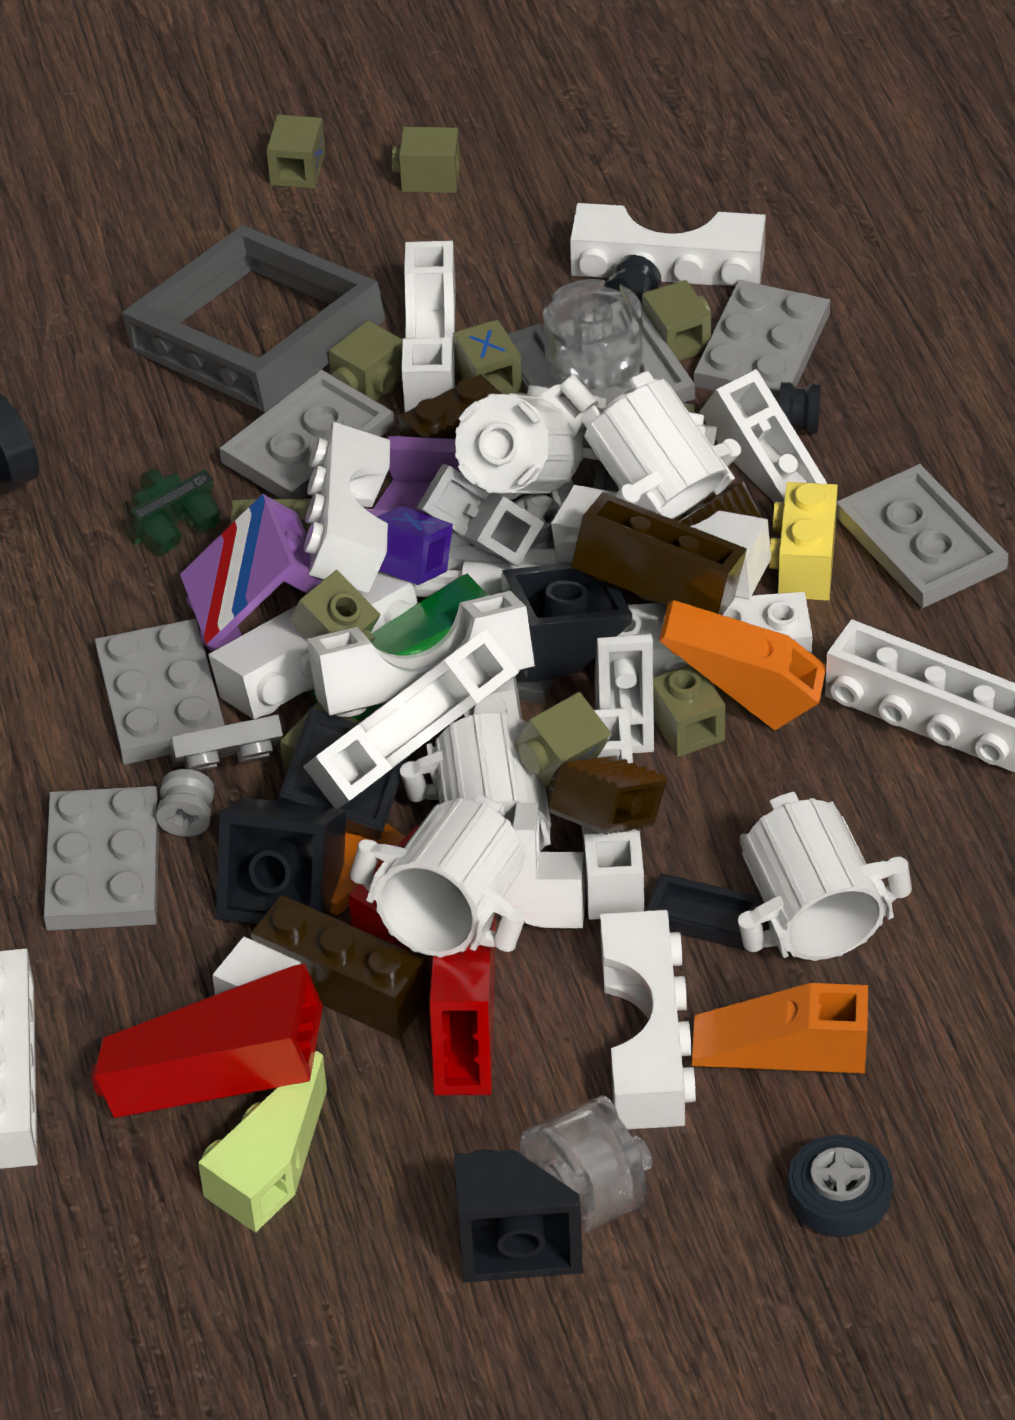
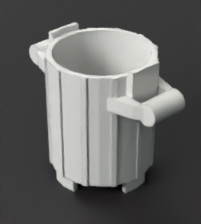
(523, 440)
(657, 449)
(479, 759)
(447, 880)
(815, 882)

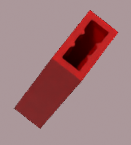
(463, 1021)
(214, 1048)

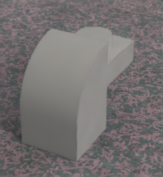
(480, 516)

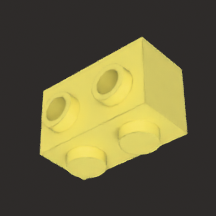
(806, 539)

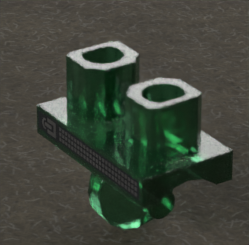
(167, 502)

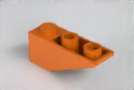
(748, 662)
(792, 1029)

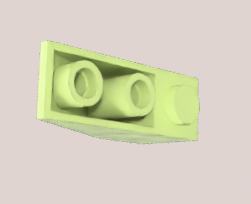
(264, 1155)

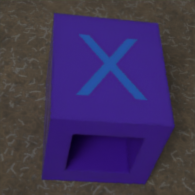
(415, 545)

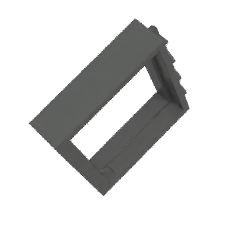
(262, 382)

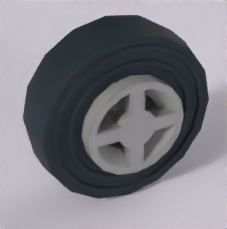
(860, 1179)

